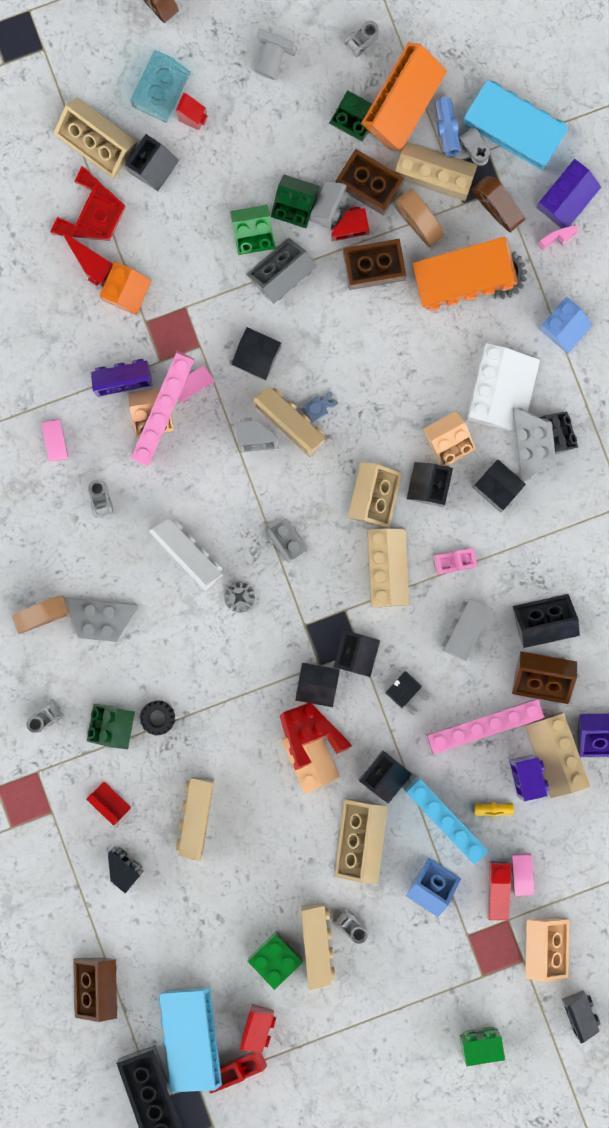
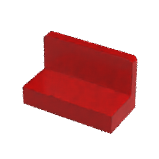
(108, 803)

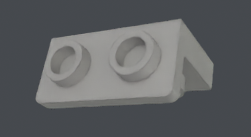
(286, 541)

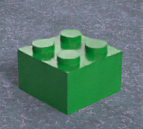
(275, 960)
(482, 1046)

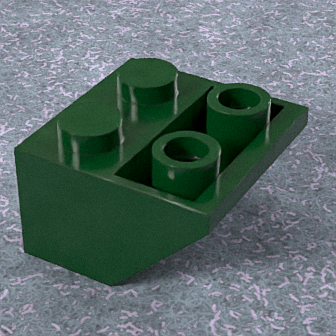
(350, 116)
(294, 201)
(110, 726)

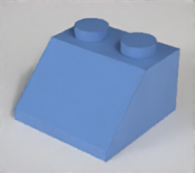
(566, 325)
(433, 887)

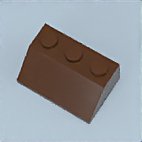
(544, 677)
(95, 989)

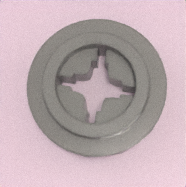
(249, 596)

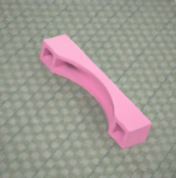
(162, 408)
(485, 726)

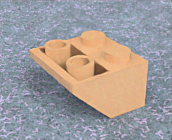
(140, 408)
(449, 439)

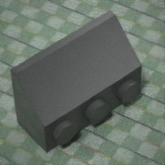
(281, 270)

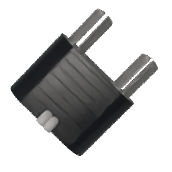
(404, 689)

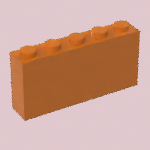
(404, 96)
(465, 274)

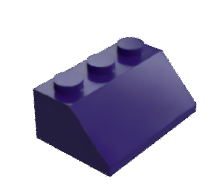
(569, 195)
(121, 378)
(593, 735)

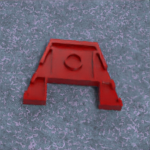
(98, 215)
(307, 725)

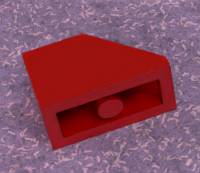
(191, 112)
(351, 225)

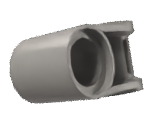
(359, 40)
(474, 144)
(100, 500)
(45, 717)
(350, 926)

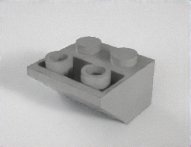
(328, 205)

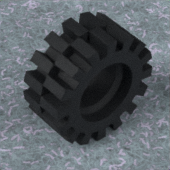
(149, 726)

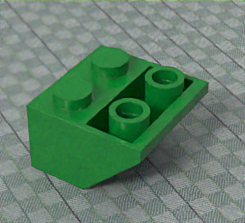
(252, 229)

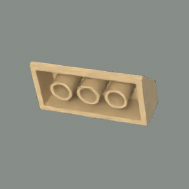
(94, 137)
(435, 171)
(289, 421)
(388, 567)
(557, 749)
(195, 819)
(361, 841)
(316, 945)

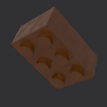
(370, 182)
(374, 264)

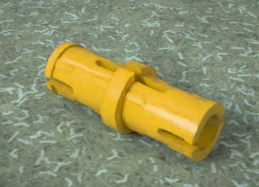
(493, 809)

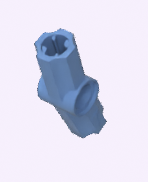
(447, 127)

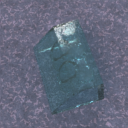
(160, 86)

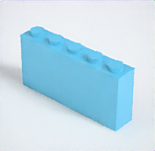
(515, 124)
(446, 820)
(190, 1039)

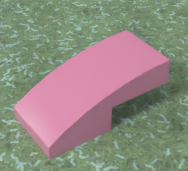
(562, 235)
(195, 382)
(54, 440)
(455, 561)
(522, 874)

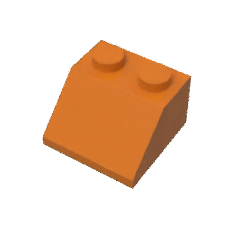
(125, 288)

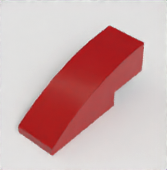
(240, 1069)

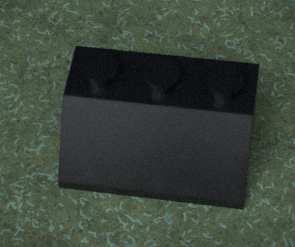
(546, 620)

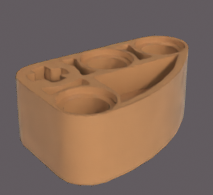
(419, 217)
(41, 614)

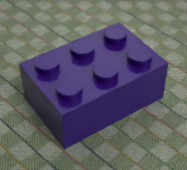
(529, 777)

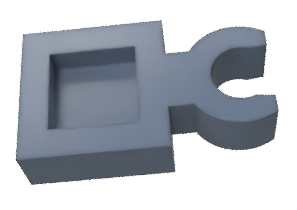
(316, 408)

